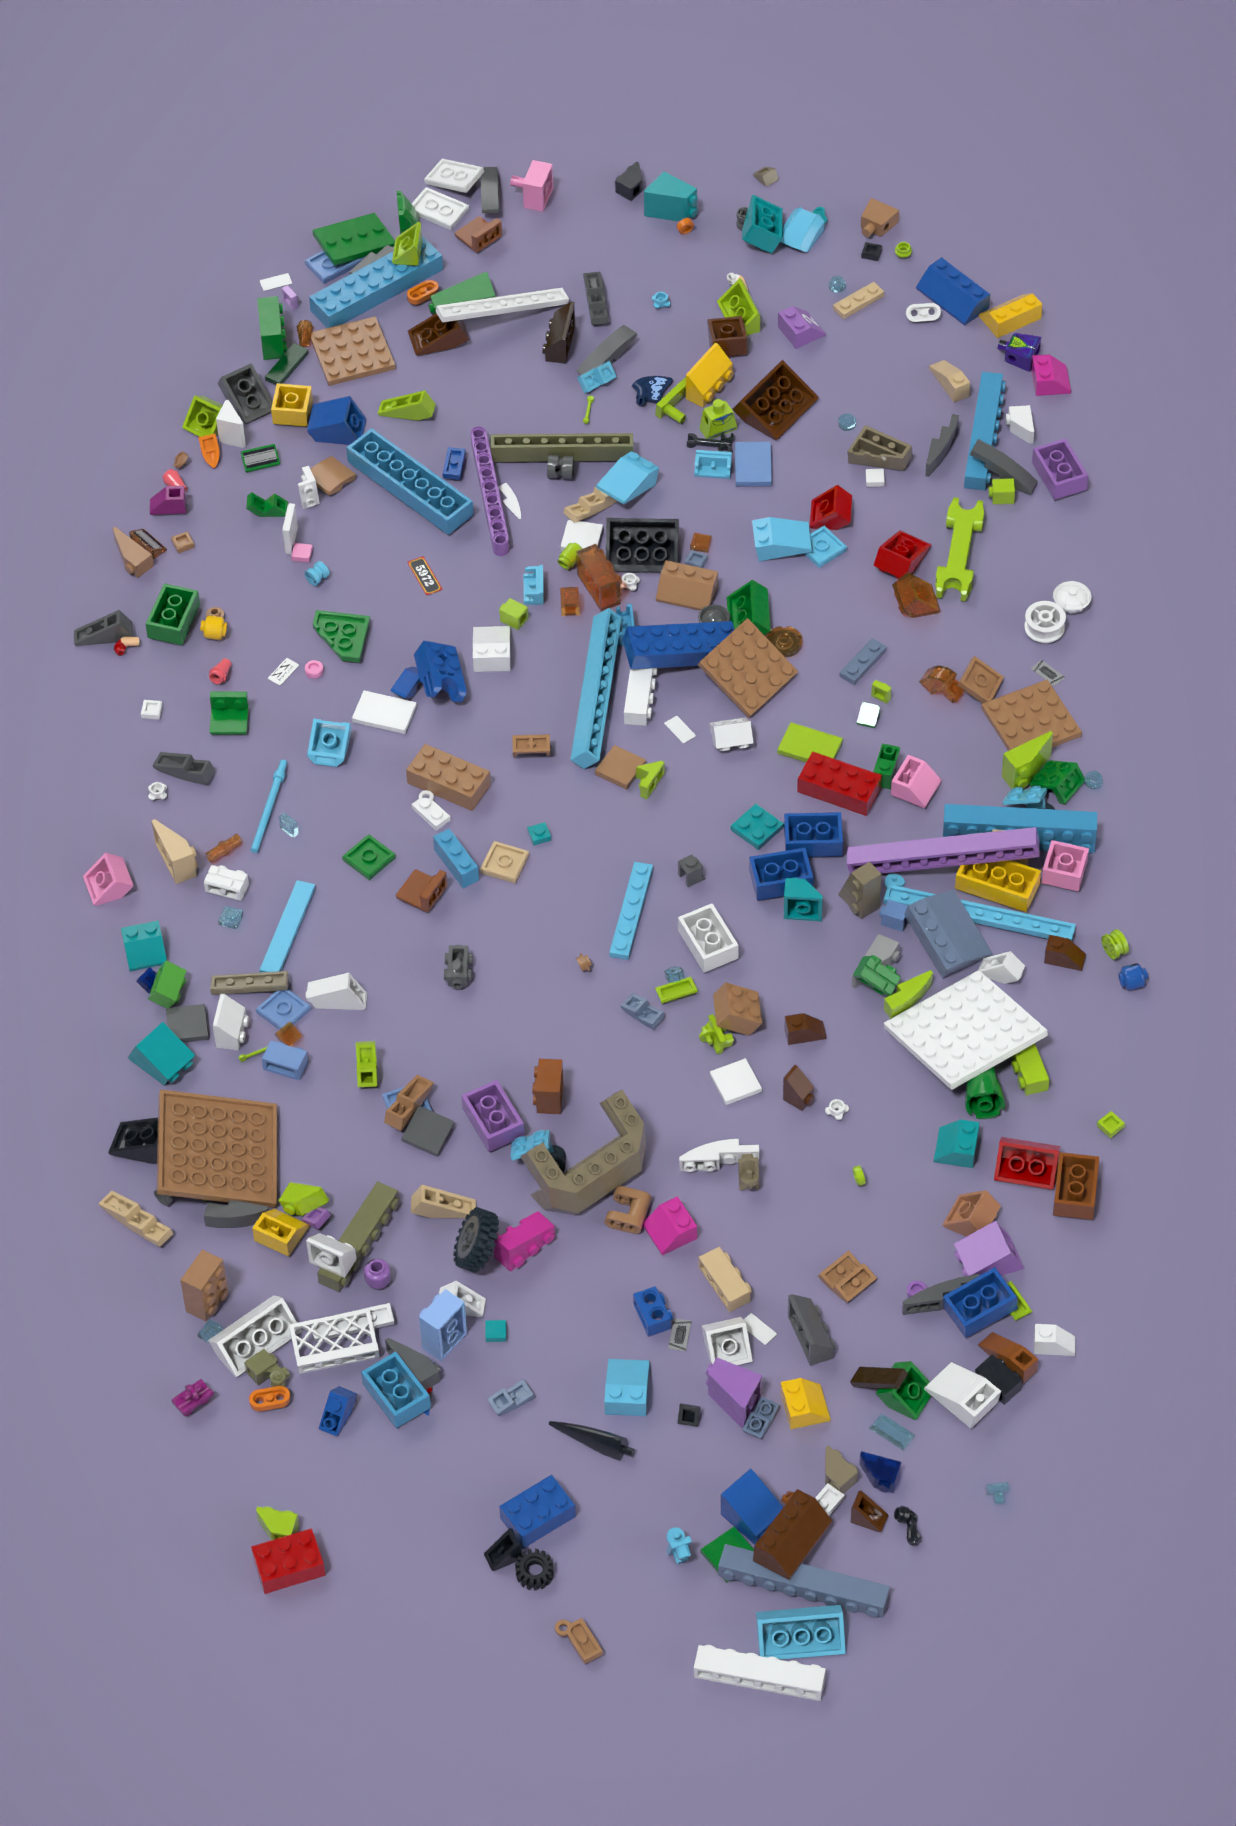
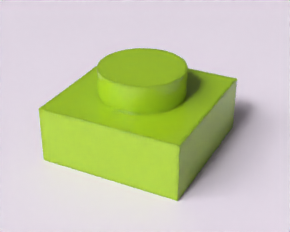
(881, 691)
(1110, 1124)

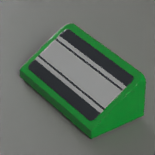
(260, 458)

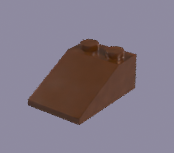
(435, 336)

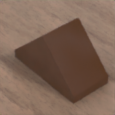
(867, 1513)

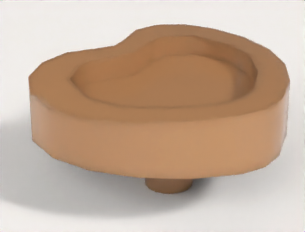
(180, 459)

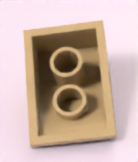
(175, 852)

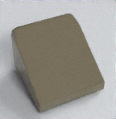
(766, 175)

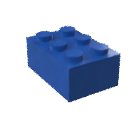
(814, 831)
(771, 870)
(980, 1302)
(537, 1511)

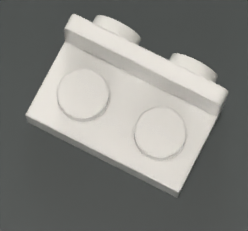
(308, 489)

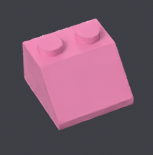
(108, 879)

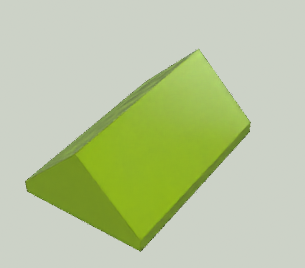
(738, 302)

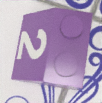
(799, 326)

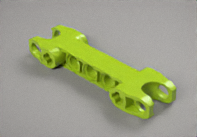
(955, 573)

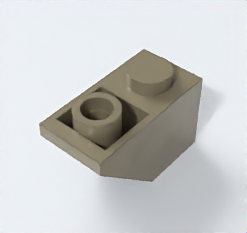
(838, 1471)

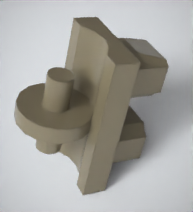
(748, 1172)

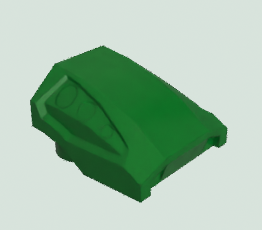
(406, 212)

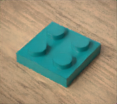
(757, 826)

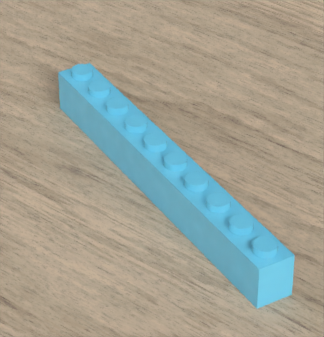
(596, 688)

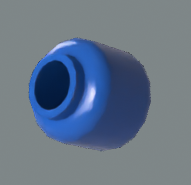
(1132, 976)

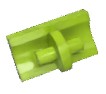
(714, 1035)

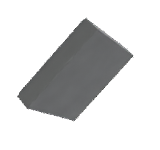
(188, 1022)
(427, 1131)

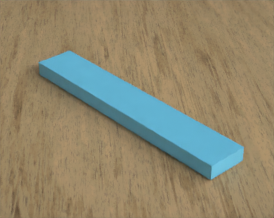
(288, 927)

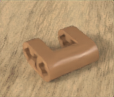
(633, 1221)

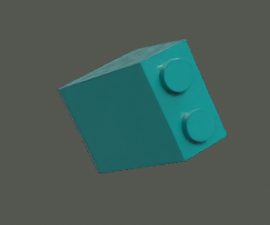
(670, 199)
(162, 1055)

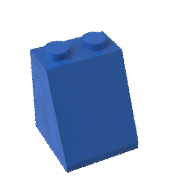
(336, 421)
(749, 1506)

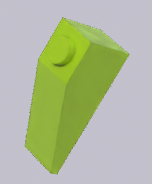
(410, 406)

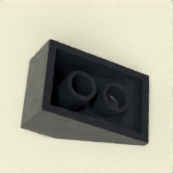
(136, 1140)

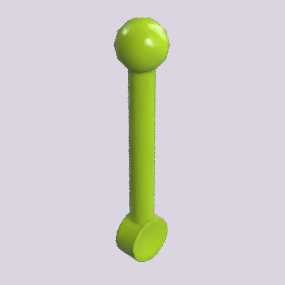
(590, 399)
(243, 1057)

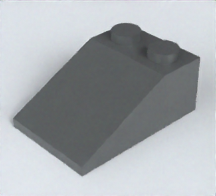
(246, 393)

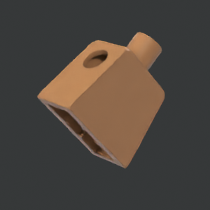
(878, 218)

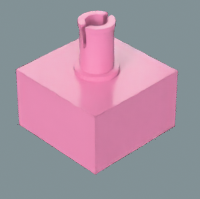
(536, 185)

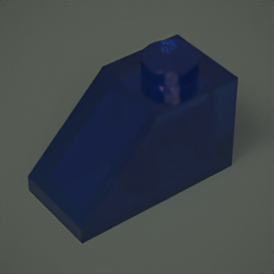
(880, 1471)

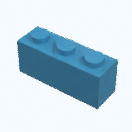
(456, 858)

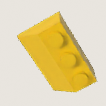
(1012, 314)
(708, 376)

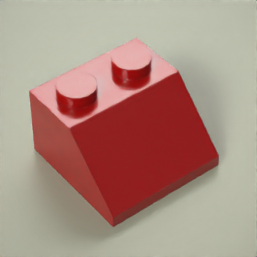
(831, 509)

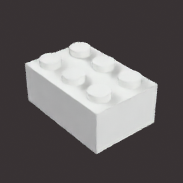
(708, 938)

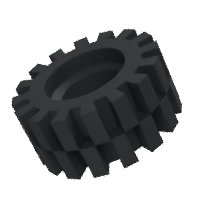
(534, 1580)

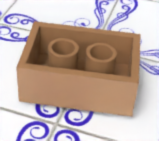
(204, 1285)

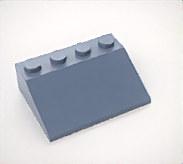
(947, 932)

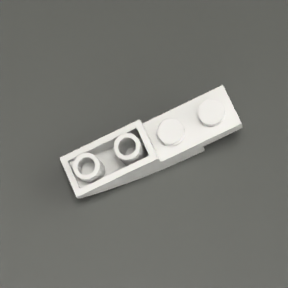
(710, 1155)

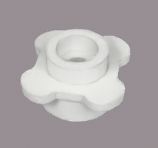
(629, 581)
(157, 791)
(837, 1104)

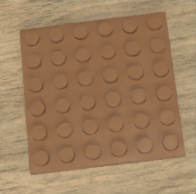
(217, 1148)

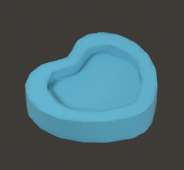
(894, 879)

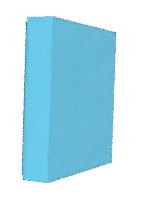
(825, 547)

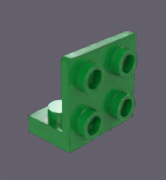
(229, 712)
(1061, 777)

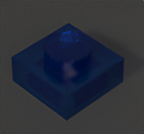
(147, 979)

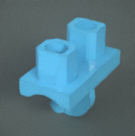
(678, 1545)

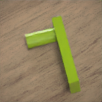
(667, 403)

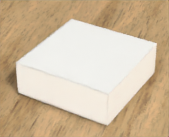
(874, 477)
(151, 709)

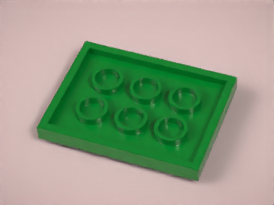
(353, 238)

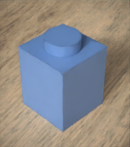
(893, 915)

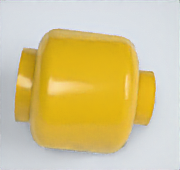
(213, 627)

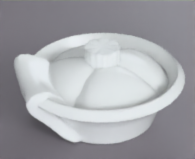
(1072, 596)

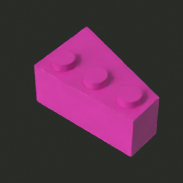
(523, 1241)

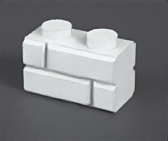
(226, 882)

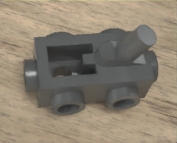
(458, 962)

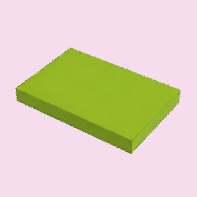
(801, 741)

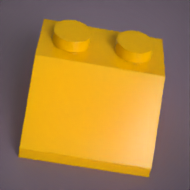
(803, 1403)

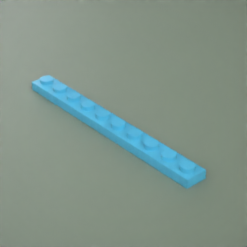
(993, 916)

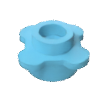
(660, 300)

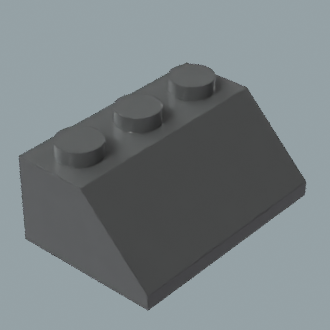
(810, 1329)

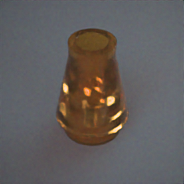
(304, 332)

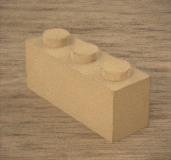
(724, 1278)

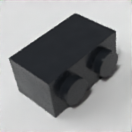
(1002, 1377)

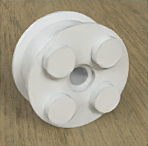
(1045, 621)

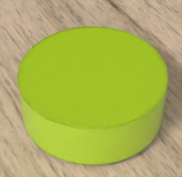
(858, 1175)

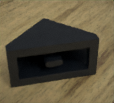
(503, 1551)

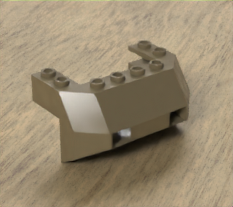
(596, 1173)

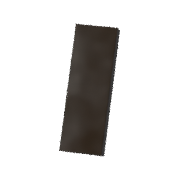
(878, 1377)

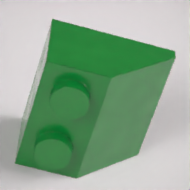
(910, 1396)

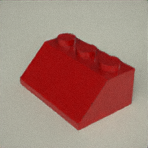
(1027, 1163)

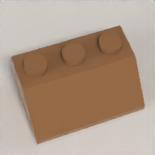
(686, 585)

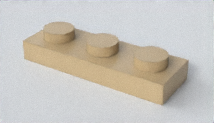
(858, 300)

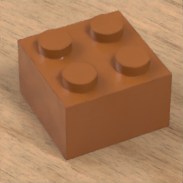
(548, 1086)

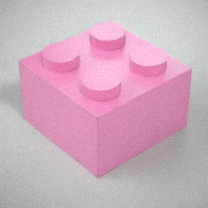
(1065, 865)

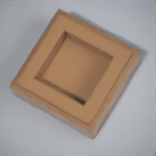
(182, 542)

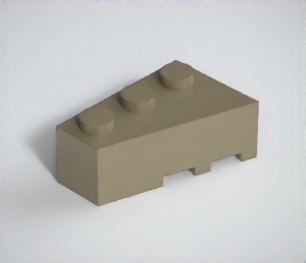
(879, 450)
(862, 890)

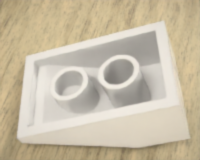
(491, 648)

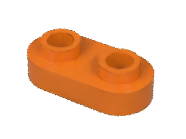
(422, 292)
(269, 1397)

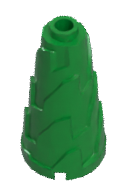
(984, 1095)

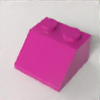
(1049, 376)
(670, 1226)

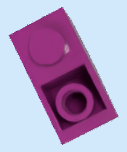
(169, 501)

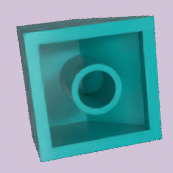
(802, 901)
(143, 945)
(957, 1143)

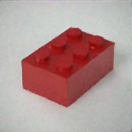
(288, 1561)

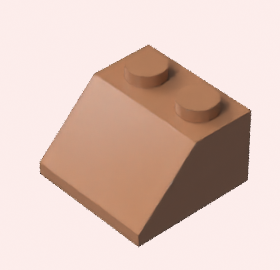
(971, 1212)

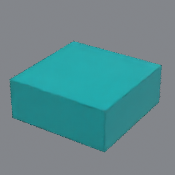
(495, 1330)

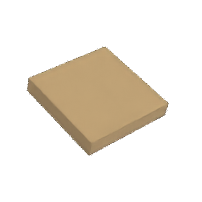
(504, 862)

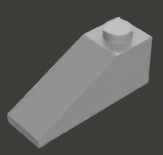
(883, 948)

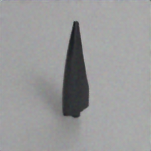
(599, 1440)

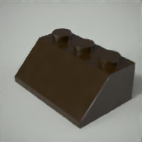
(560, 334)

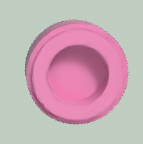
(314, 669)

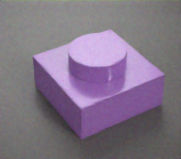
(316, 1217)

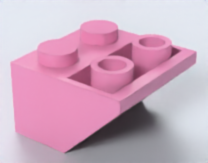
(915, 782)

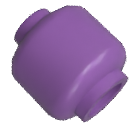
(377, 1273)

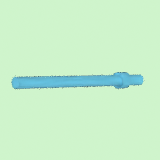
(278, 778)

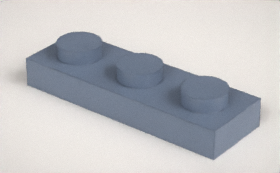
(863, 661)

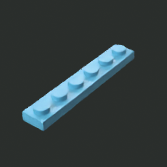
(631, 910)

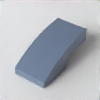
(641, 1011)
(512, 1398)

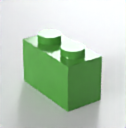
(167, 985)

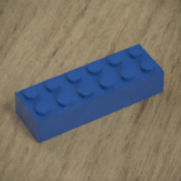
(673, 643)

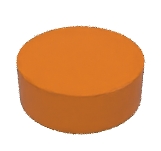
(685, 226)

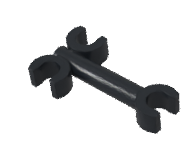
(723, 444)

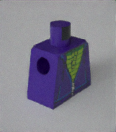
(1020, 350)

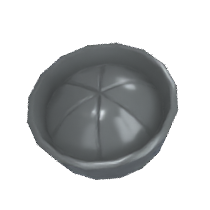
(713, 613)

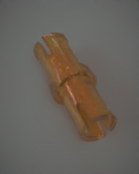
(223, 848)

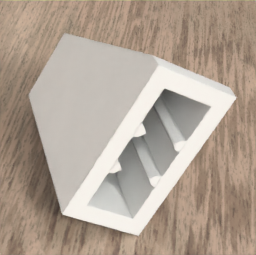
(337, 993)

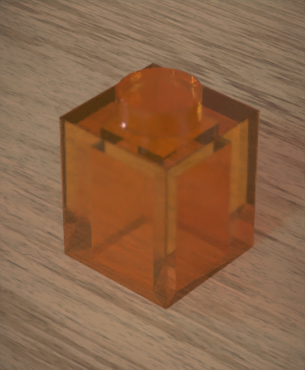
(569, 601)

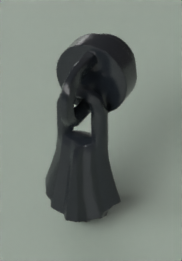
(903, 1515)

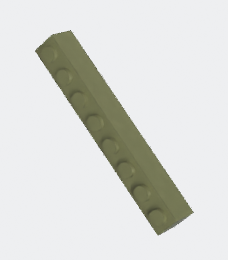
(581, 446)

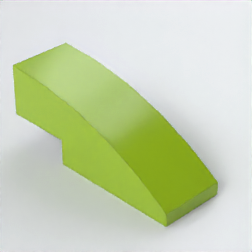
(908, 994)

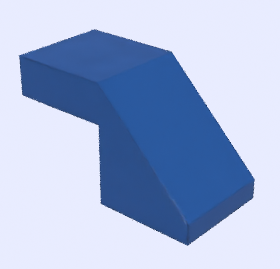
(406, 683)

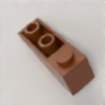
(1013, 1354)

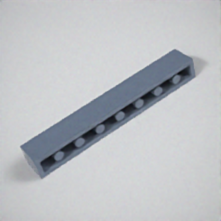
(807, 1582)

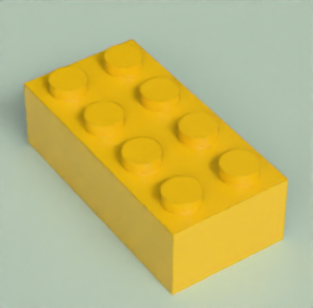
(1000, 882)

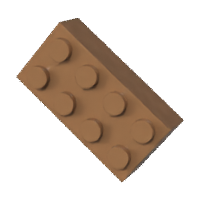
(448, 777)

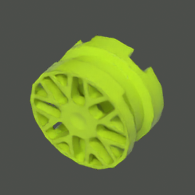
(1115, 943)

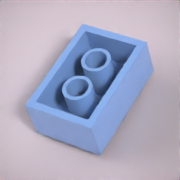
(442, 1324)

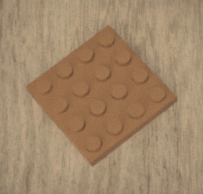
(352, 351)
(747, 668)
(1030, 714)

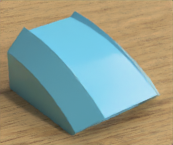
(802, 229)
(328, 742)

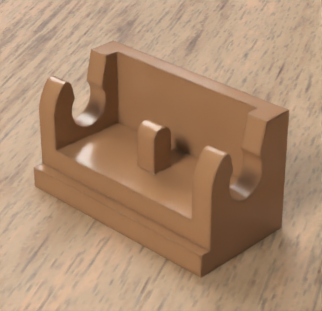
(531, 744)

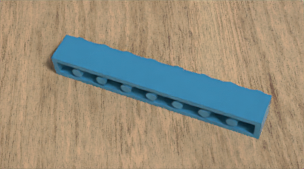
(984, 427)

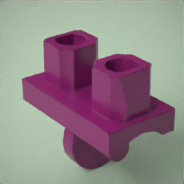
(192, 1397)

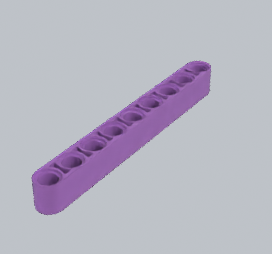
(489, 491)

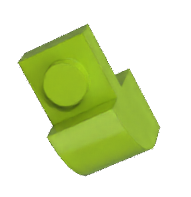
(366, 1064)

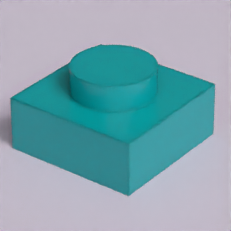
(539, 833)

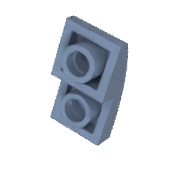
(761, 1418)

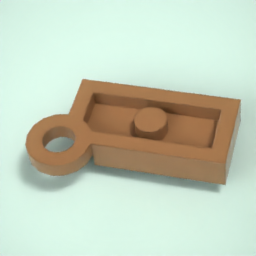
(581, 1639)

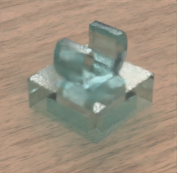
(997, 1491)

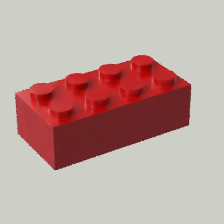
(839, 783)

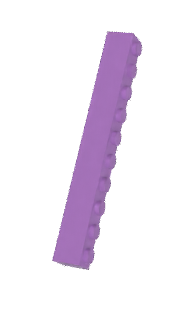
(946, 851)

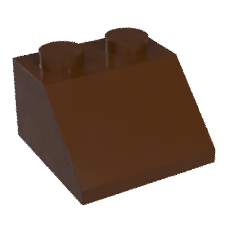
(728, 334)

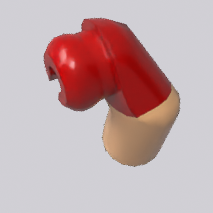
(122, 644)

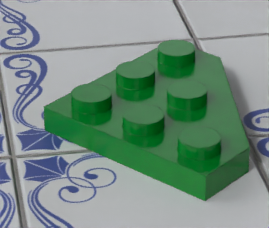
(342, 633)

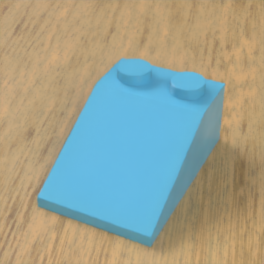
(629, 478)
(780, 538)
(626, 1387)

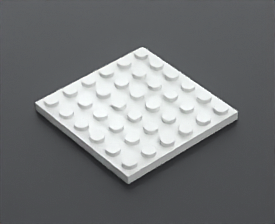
(965, 1029)

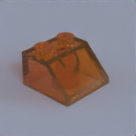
(915, 596)

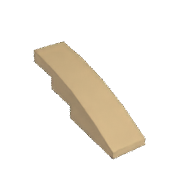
(588, 505)
(135, 1218)

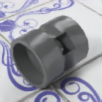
(566, 470)

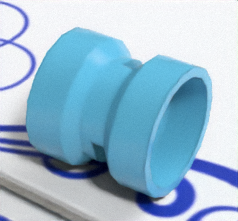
(317, 573)

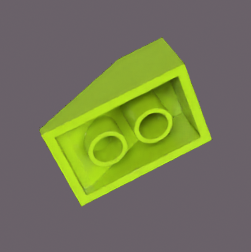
(1026, 760)

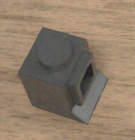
(692, 869)

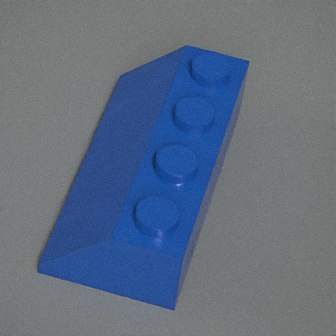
(953, 291)

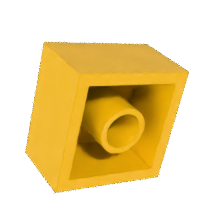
(292, 404)

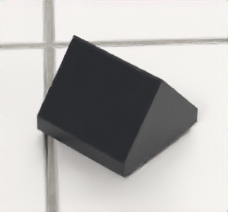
(689, 1414)

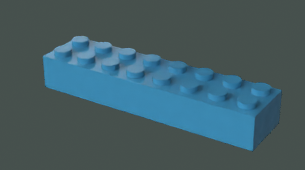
(372, 286)
(410, 481)
(1058, 825)

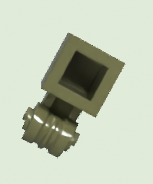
(264, 1366)

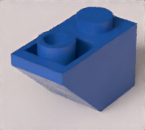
(337, 1410)

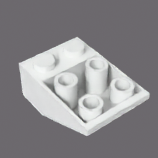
(964, 1393)

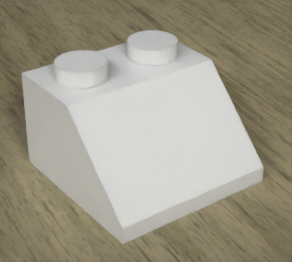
(731, 733)
(229, 1023)
(330, 1254)
(728, 1341)

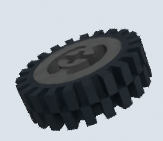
(476, 1239)

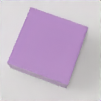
(289, 297)

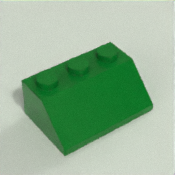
(751, 603)

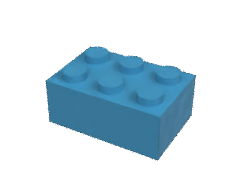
(396, 1389)

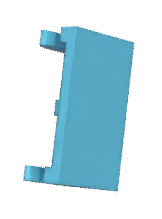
(713, 464)
(533, 585)

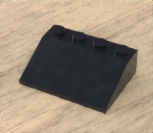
(641, 543)

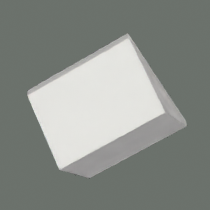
(230, 426)

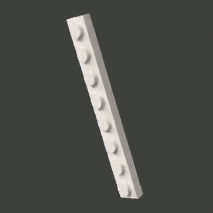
(502, 304)

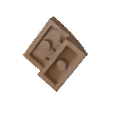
(332, 475)
(847, 1277)

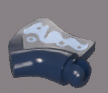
(650, 388)

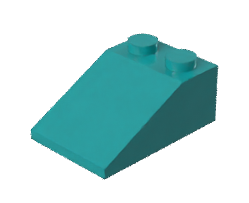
(763, 224)

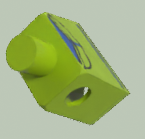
(717, 419)

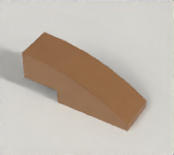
(407, 1102)

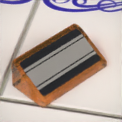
(148, 542)

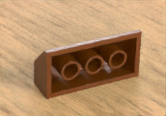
(792, 1535)

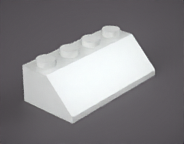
(259, 1329)

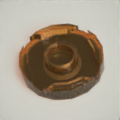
(786, 640)

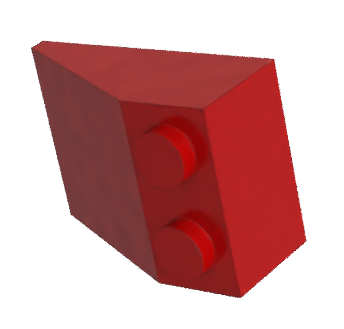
(901, 554)

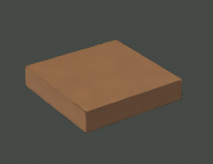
(980, 680)
(619, 767)

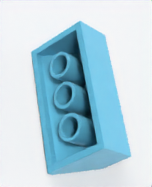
(801, 1632)

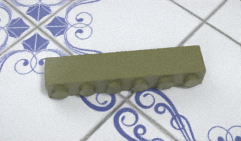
(363, 1230)

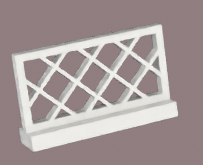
(334, 1357)

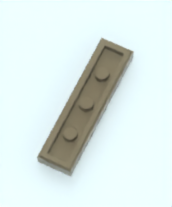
(249, 982)

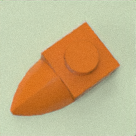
(210, 449)

